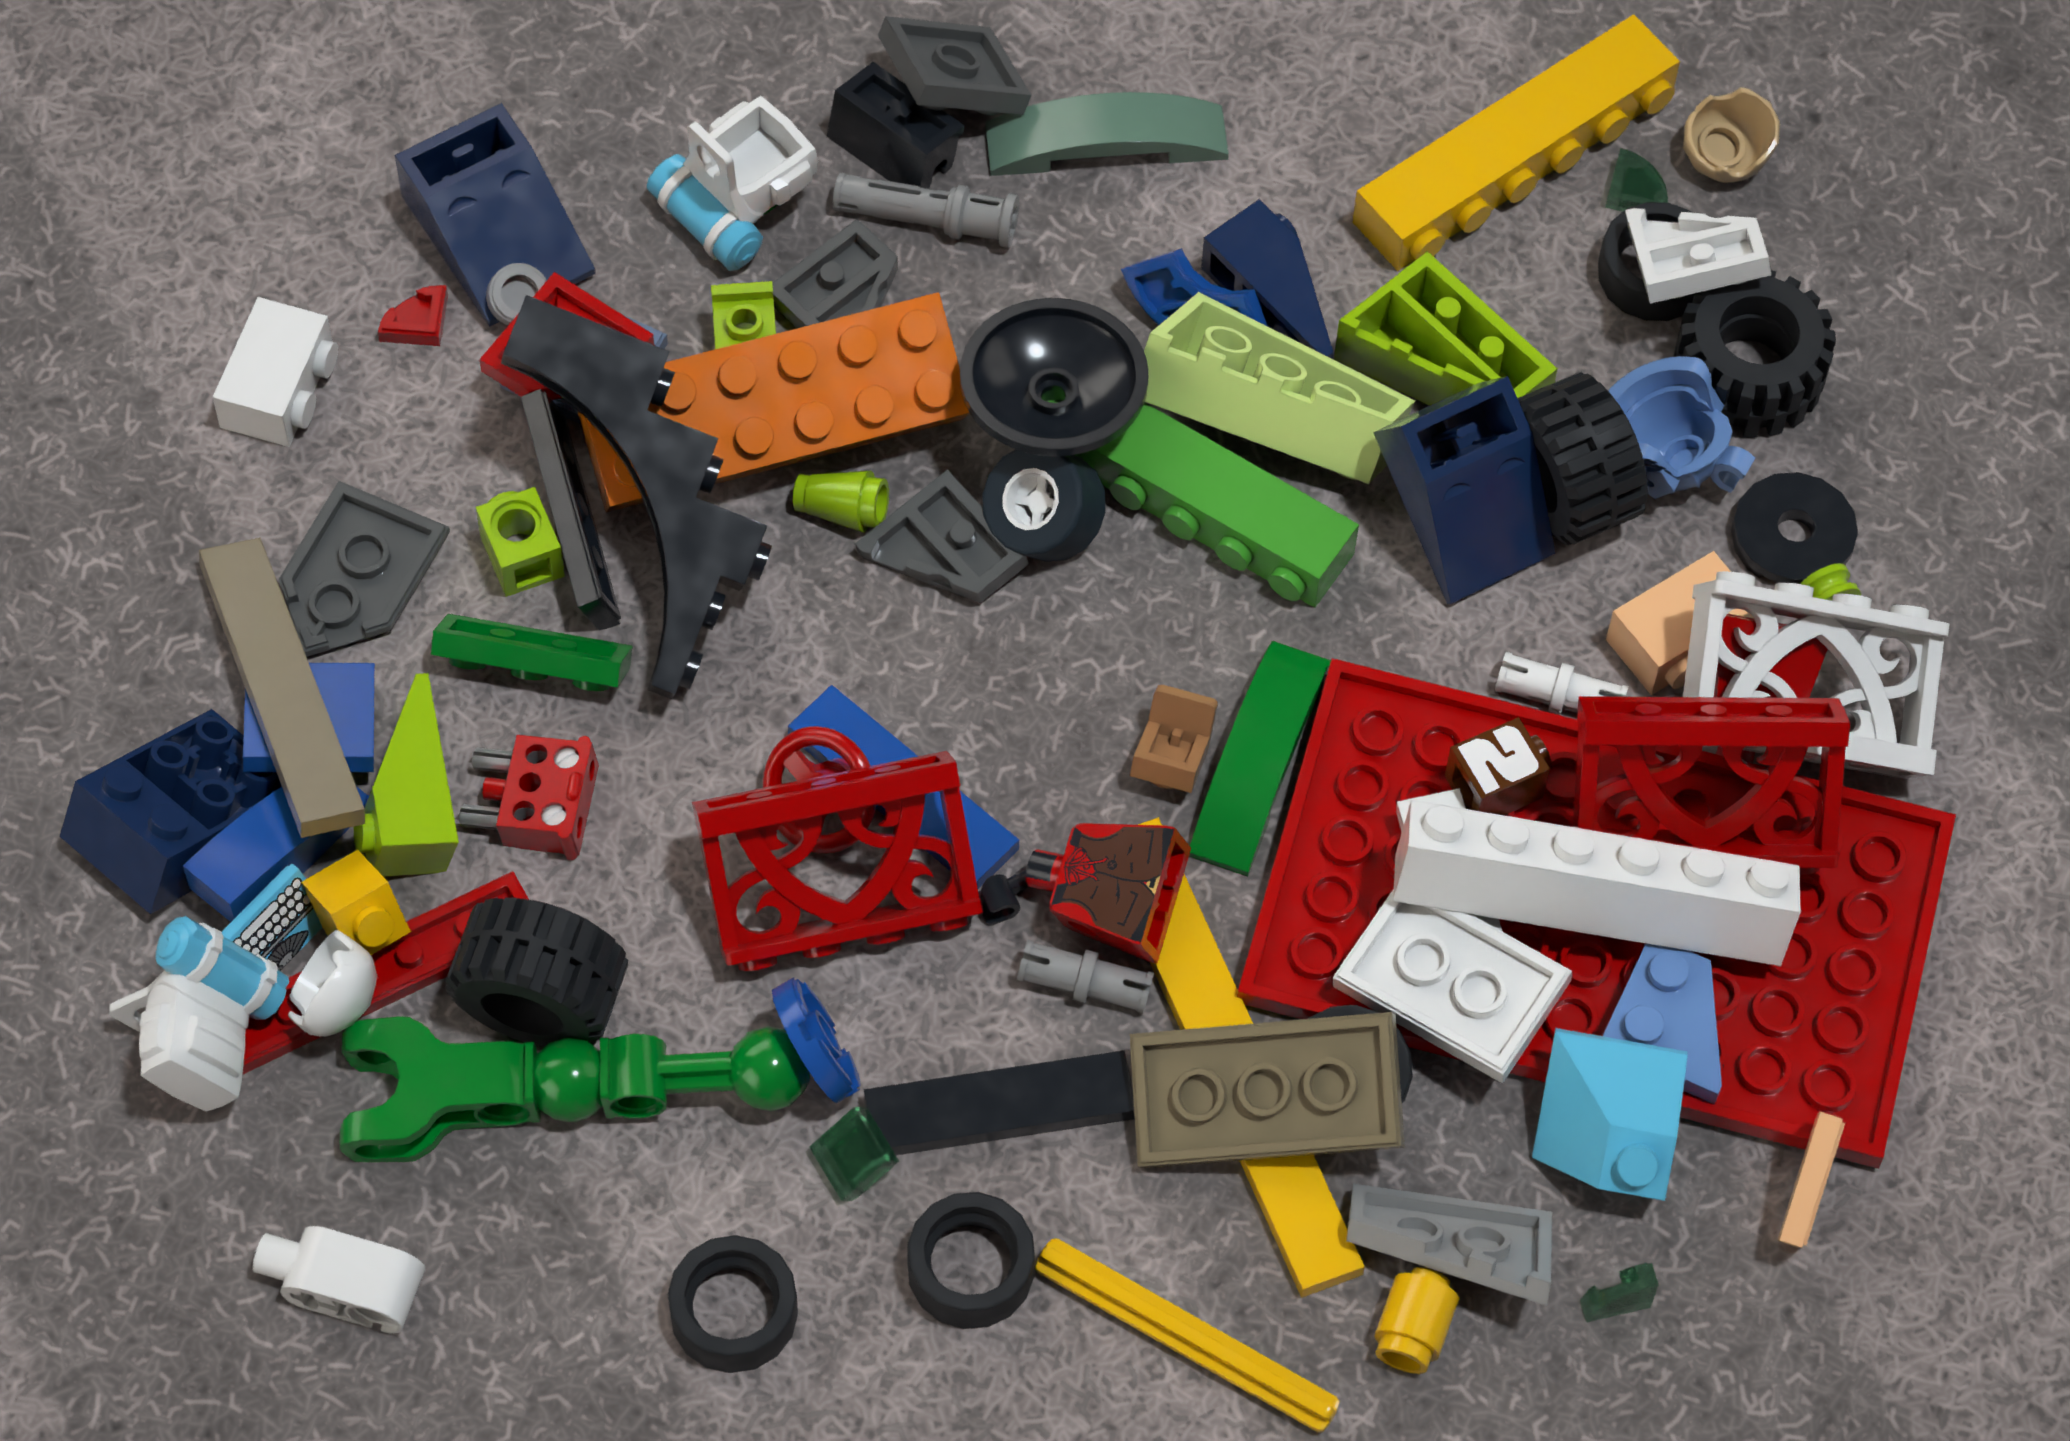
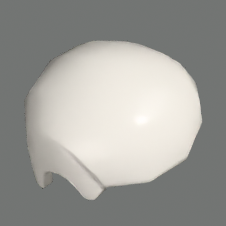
(334, 986)

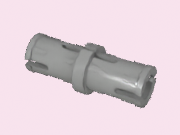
(1085, 976)

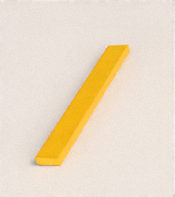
(1287, 1188)

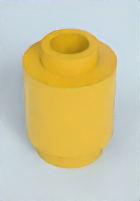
(1415, 1320)

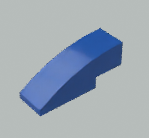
(252, 853)

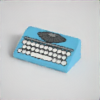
(277, 920)

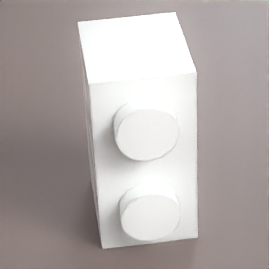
(275, 372)

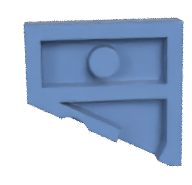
(1673, 1007)

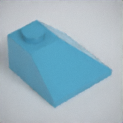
(1611, 1112)

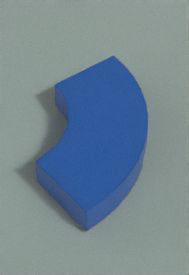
(1170, 281)

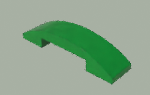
(1257, 757)

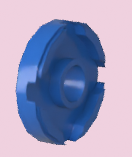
(814, 1039)

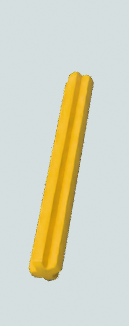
(1187, 1335)

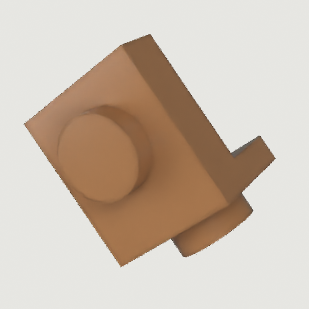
(1175, 739)

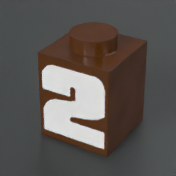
(1499, 769)

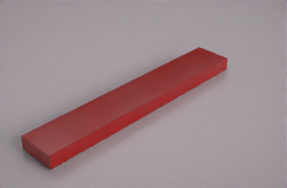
(401, 970)

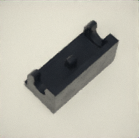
(889, 132)

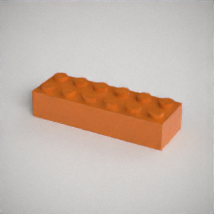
(806, 393)

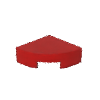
(416, 319)

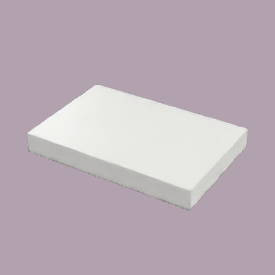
(1454, 982)

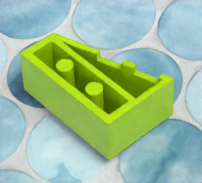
(1436, 338)

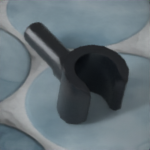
(999, 897)

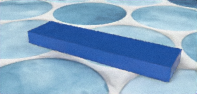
(989, 840)

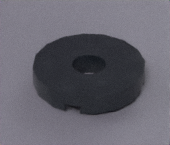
(1798, 499)

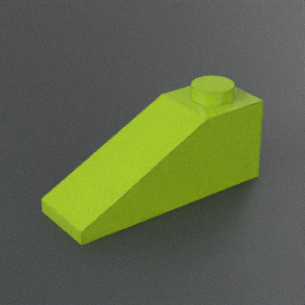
(410, 804)

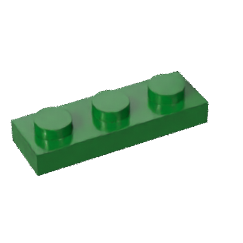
(531, 652)

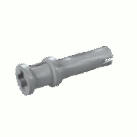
(951, 210)

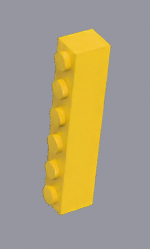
(1516, 143)

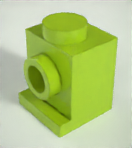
(742, 312)

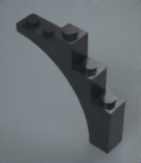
(699, 543)

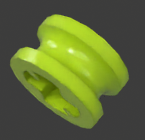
(1831, 581)

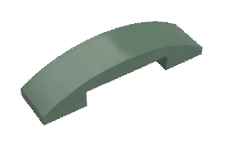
(1106, 127)

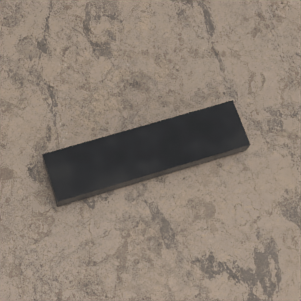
(571, 510)
(1003, 1103)

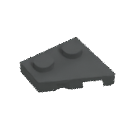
(837, 279)
(943, 542)

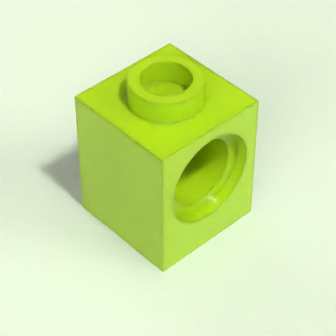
(524, 562)

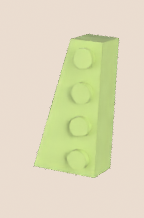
(1269, 389)

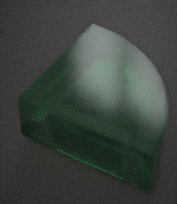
(1635, 182)
(1633, 1294)

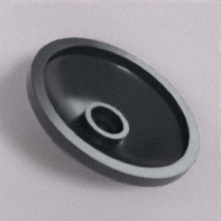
(1059, 354)

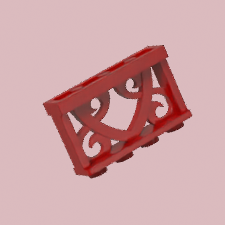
(1732, 723)
(760, 812)

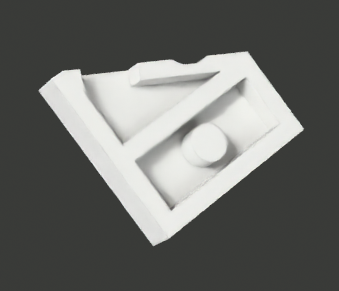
(1696, 253)

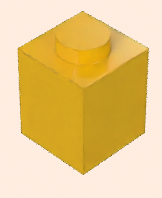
(357, 902)

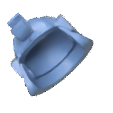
(1680, 426)

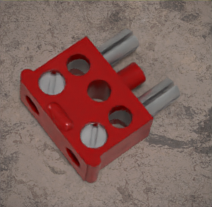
(543, 796)

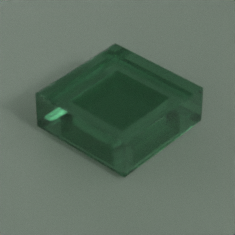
(854, 1154)

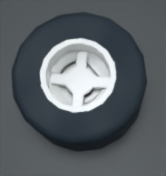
(1021, 495)

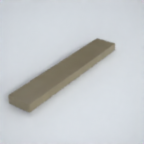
(281, 688)

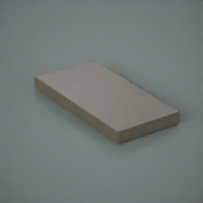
(1267, 1090)

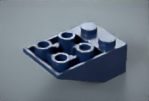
(489, 204)
(1471, 486)
(162, 806)

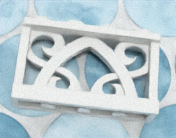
(1873, 740)

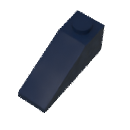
(1266, 255)

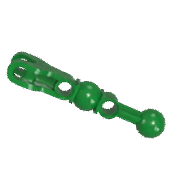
(570, 1080)

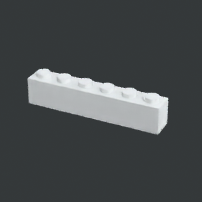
(1596, 883)

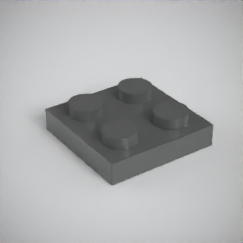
(954, 66)

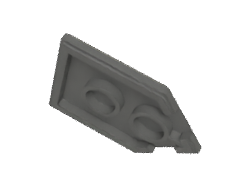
(357, 568)

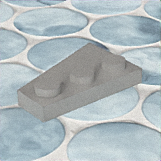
(1460, 1237)

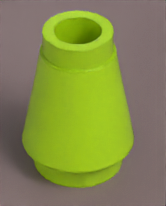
(843, 498)

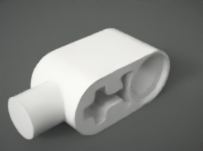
(343, 1276)

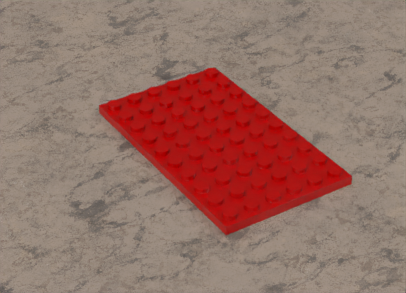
(1791, 1036)

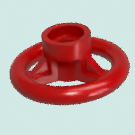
(788, 755)

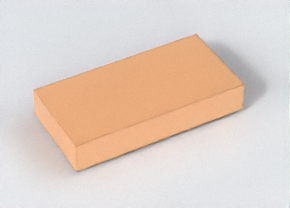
(1811, 1180)

